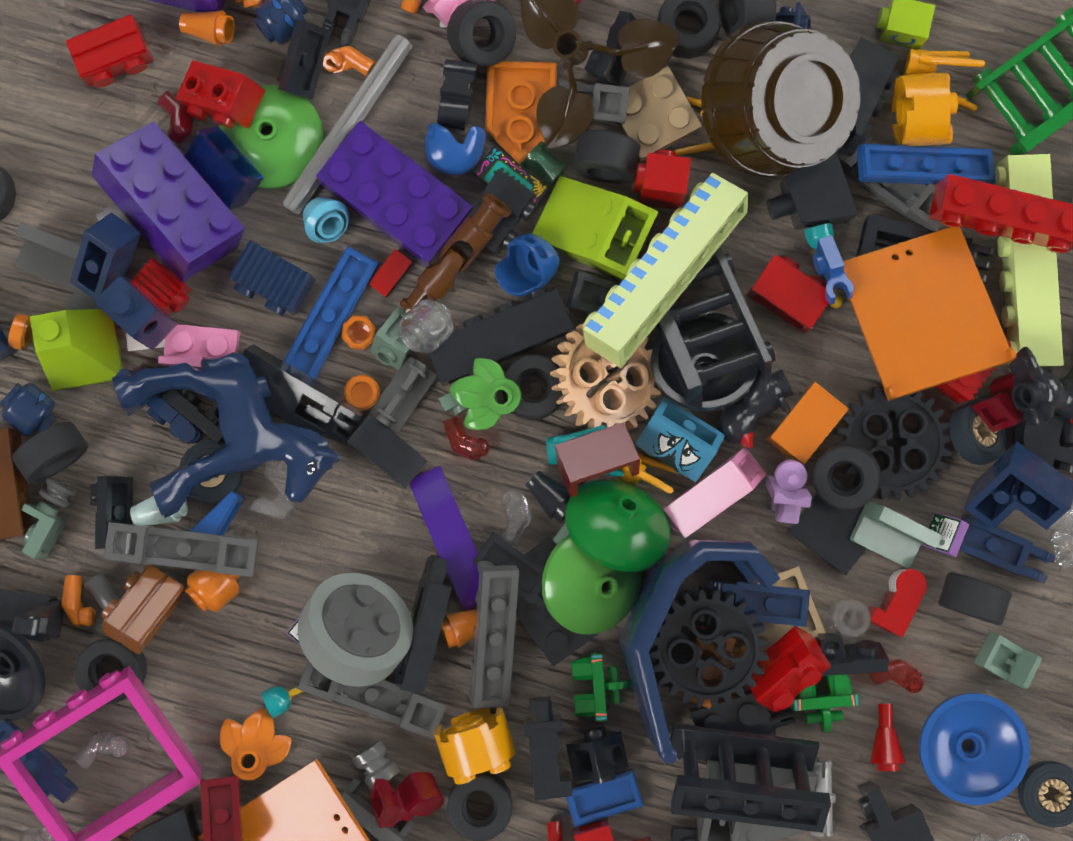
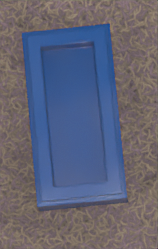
(600, 800)

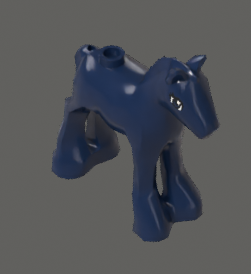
(243, 421)

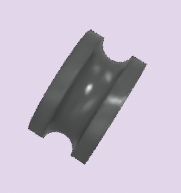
(57, 492)

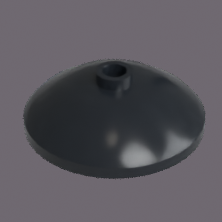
(719, 391)
(20, 676)

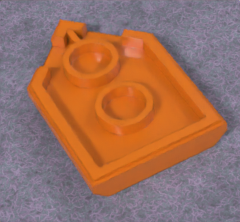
(512, 103)

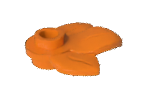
(253, 738)

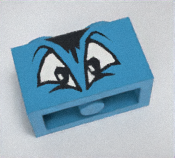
(680, 440)

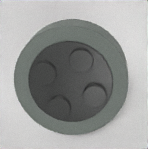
(355, 629)

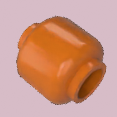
(211, 589)

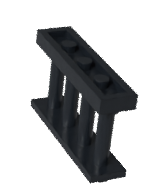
(680, 347)
(745, 801)

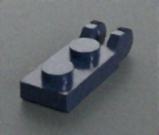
(163, 412)
(1002, 549)
(772, 604)

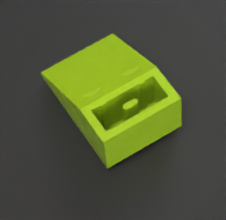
(595, 226)

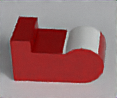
(901, 601)

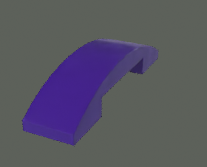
(448, 532)

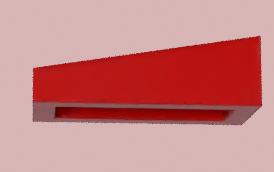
(390, 273)

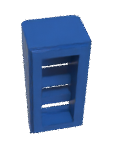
(221, 515)

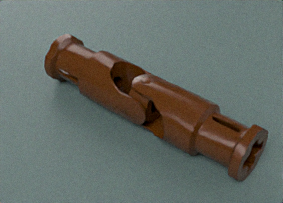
(476, 230)

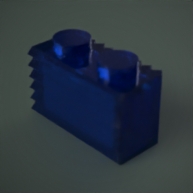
(223, 167)

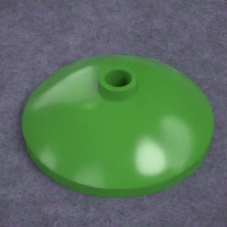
(291, 144)
(575, 595)

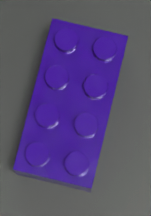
(393, 193)
(167, 201)

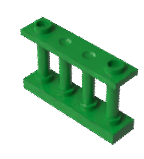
(1054, 114)

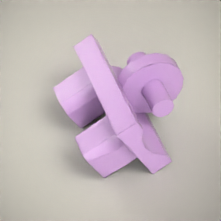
(788, 491)

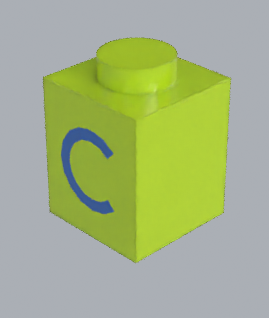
(905, 23)

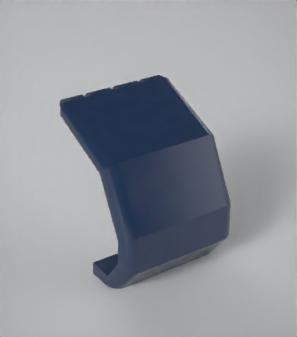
(653, 607)

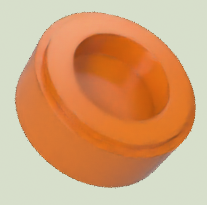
(20, 332)
(362, 392)

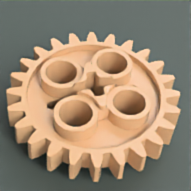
(627, 401)

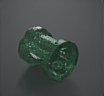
(545, 164)

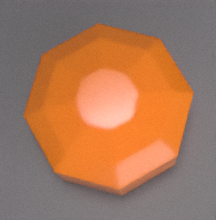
(359, 332)

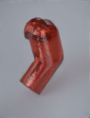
(463, 444)
(902, 674)

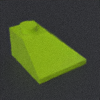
(76, 347)

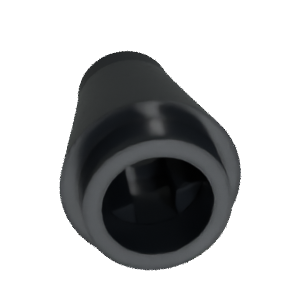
(550, 495)

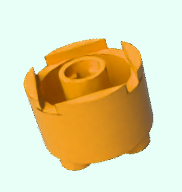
(923, 109)
(475, 744)

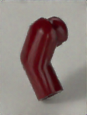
(180, 121)

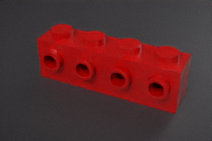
(1003, 212)

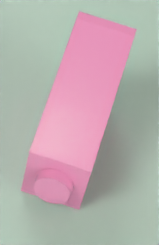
(714, 492)

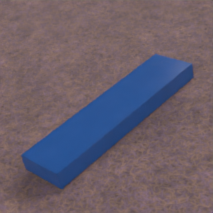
(922, 163)
(331, 312)

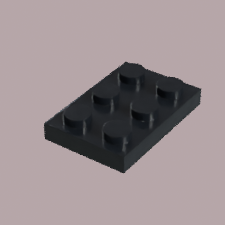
(549, 635)

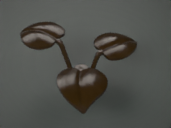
(550, 24)

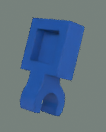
(830, 264)

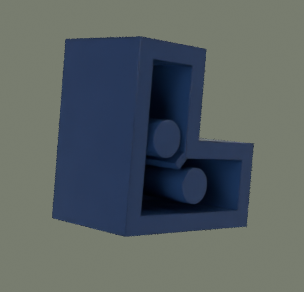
(1021, 483)

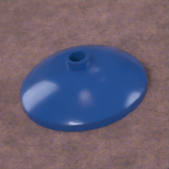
(997, 751)

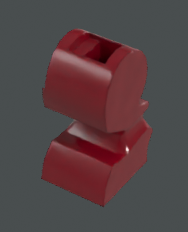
(999, 410)
(414, 796)

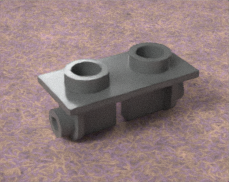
(403, 394)

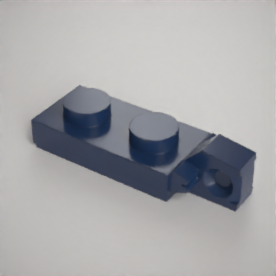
(43, 767)

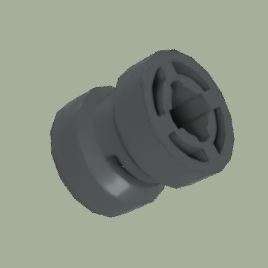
(375, 764)

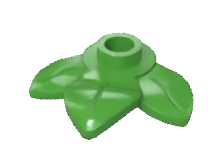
(480, 394)

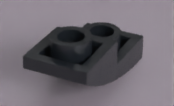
(386, 451)

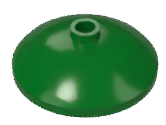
(618, 525)

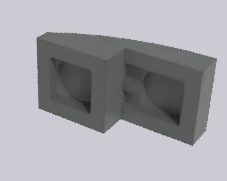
(608, 100)

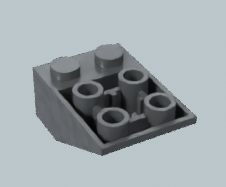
(736, 831)

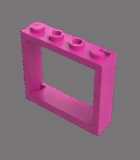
(78, 706)

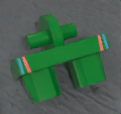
(838, 695)
(595, 703)

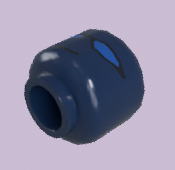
(278, 18)
(28, 409)

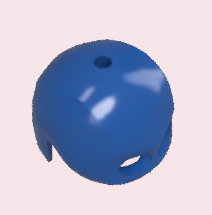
(450, 156)
(528, 265)

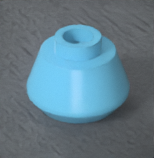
(325, 219)

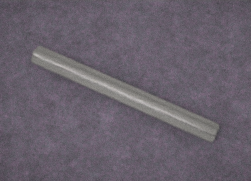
(353, 113)

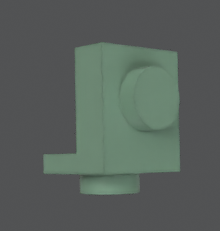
(1007, 660)

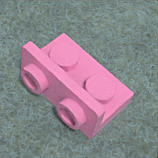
(191, 343)

